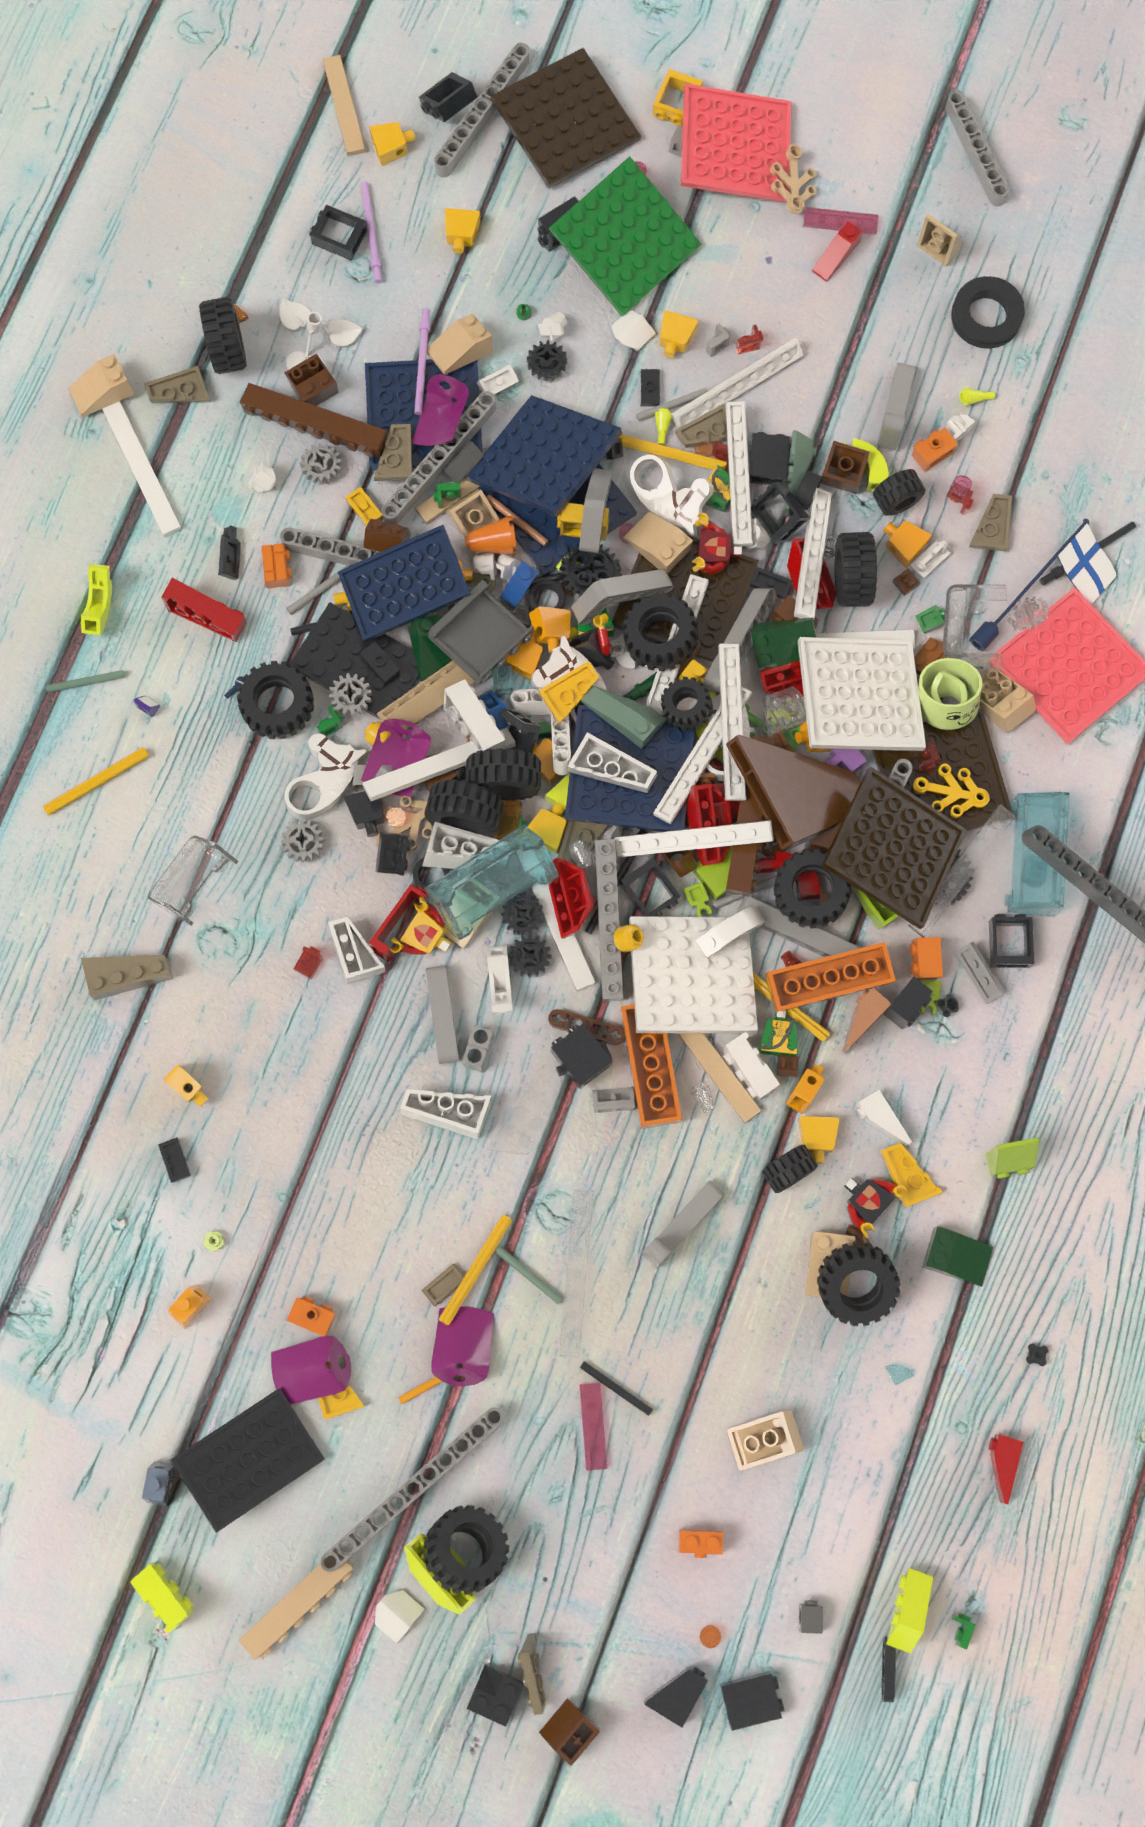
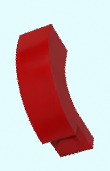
(806, 883)

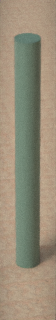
(85, 681)
(528, 1274)

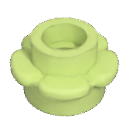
(208, 1240)

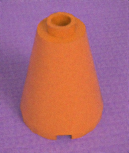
(493, 538)

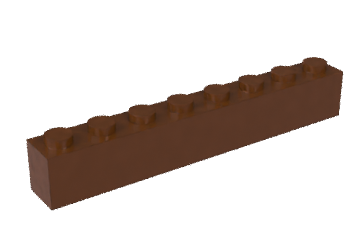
(313, 420)
(743, 856)

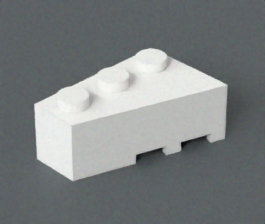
(353, 952)
(750, 1067)

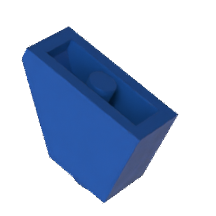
(519, 584)
(493, 707)

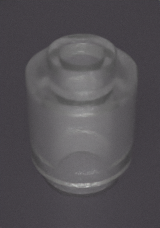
(581, 854)

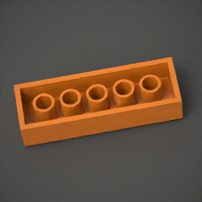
(830, 977)
(651, 1074)

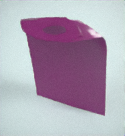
(439, 414)
(397, 750)
(463, 1342)
(303, 1373)

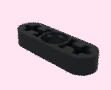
(888, 1672)

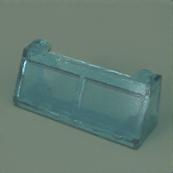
(491, 880)
(1034, 883)

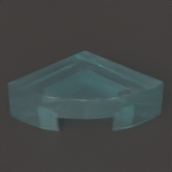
(898, 1373)

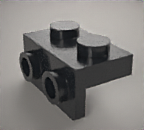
(392, 853)

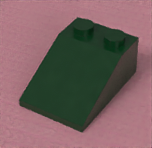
(777, 641)
(427, 655)
(957, 1256)

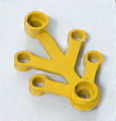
(954, 791)

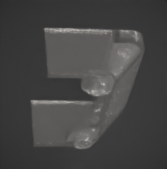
(961, 603)
(187, 875)

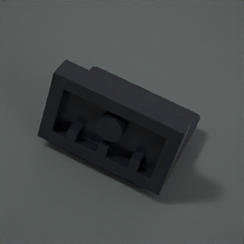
(522, 729)

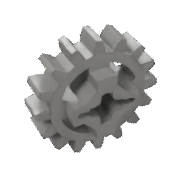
(327, 457)
(358, 694)
(294, 841)

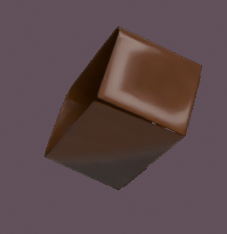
(682, 866)

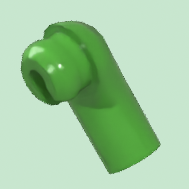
(753, 720)

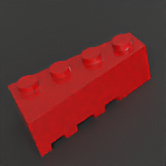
(203, 610)

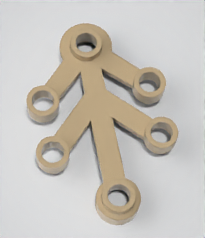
(794, 203)
(412, 820)

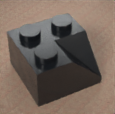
(905, 1006)
(495, 1695)

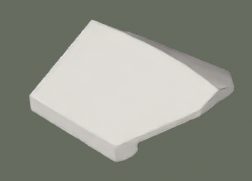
(633, 330)
(396, 1614)

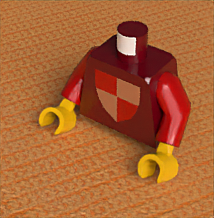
(714, 547)

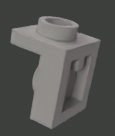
(719, 341)

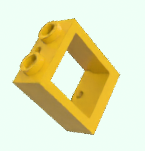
(677, 81)
(571, 521)

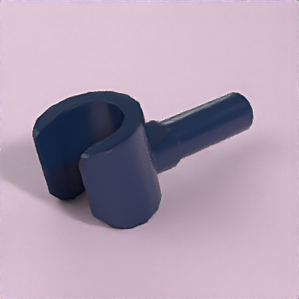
(239, 680)

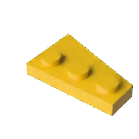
(568, 690)
(907, 1173)
(339, 1403)

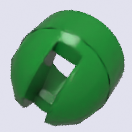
(527, 315)

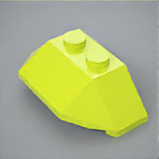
(454, 1602)

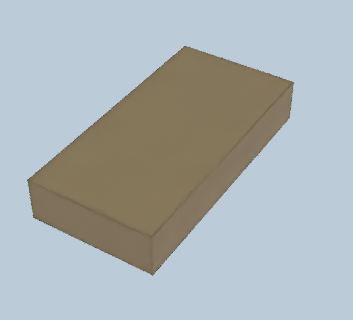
(443, 1285)

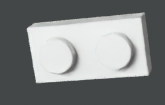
(498, 380)

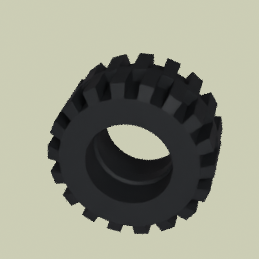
(899, 492)
(686, 689)
(789, 1168)

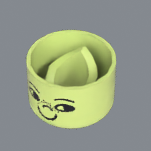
(949, 679)

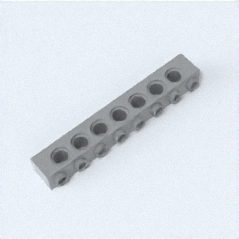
(608, 920)

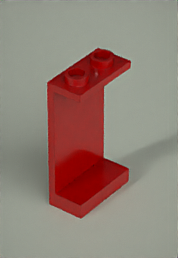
(376, 943)

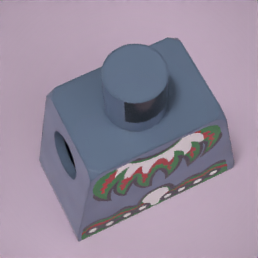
(158, 1483)

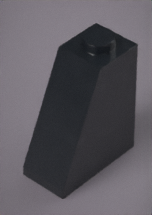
(678, 1695)

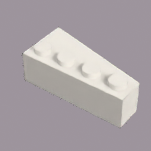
(472, 715)
(608, 764)
(453, 846)
(447, 1110)

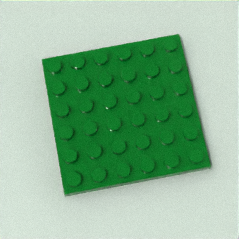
(625, 236)

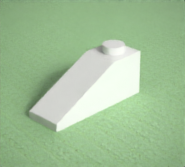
(880, 1115)

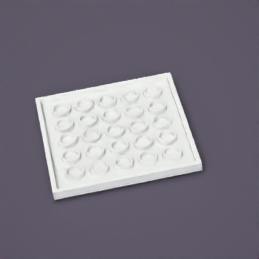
(861, 694)
(684, 989)

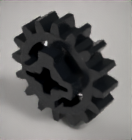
(538, 364)
(529, 907)
(523, 962)

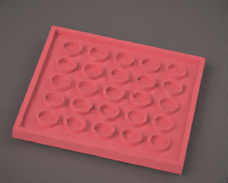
(733, 141)
(1073, 665)

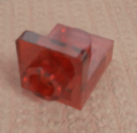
(750, 343)
(720, 452)
(965, 500)
(932, 756)
(308, 962)

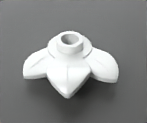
(623, 656)

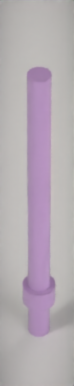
(375, 263)
(424, 328)

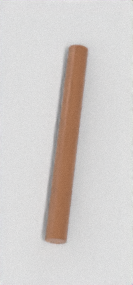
(517, 520)

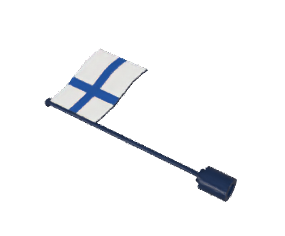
(1083, 565)

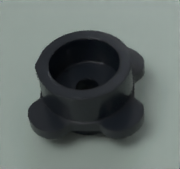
(952, 1003)
(1031, 1358)

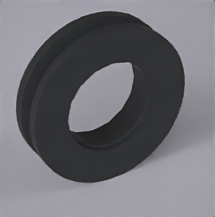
(989, 288)

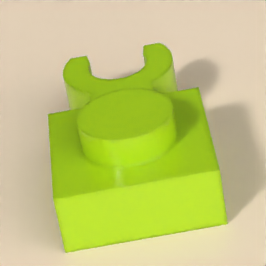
(697, 897)
(935, 986)

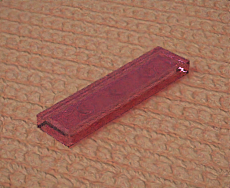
(837, 219)
(593, 1426)

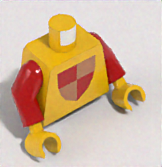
(423, 933)

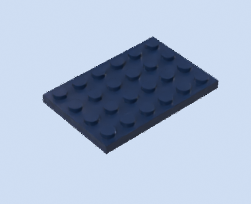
(404, 583)

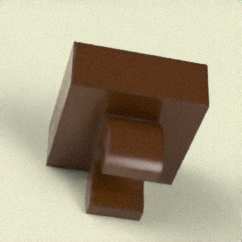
(906, 582)
(787, 1066)

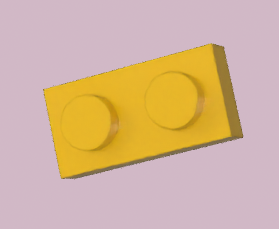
(363, 506)

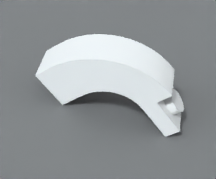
(730, 930)
(499, 979)

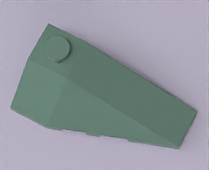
(800, 457)
(629, 717)

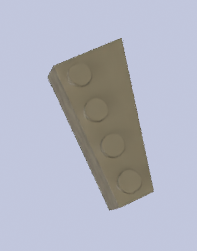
(122, 974)

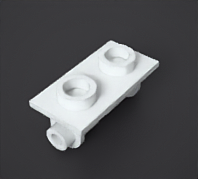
(930, 558)

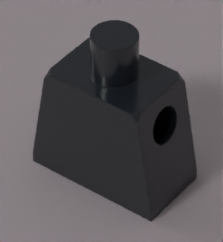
(365, 813)

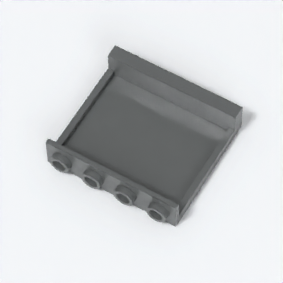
(479, 634)

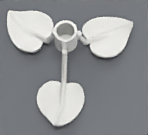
(294, 315)

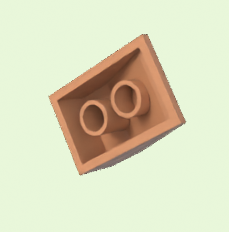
(868, 1010)

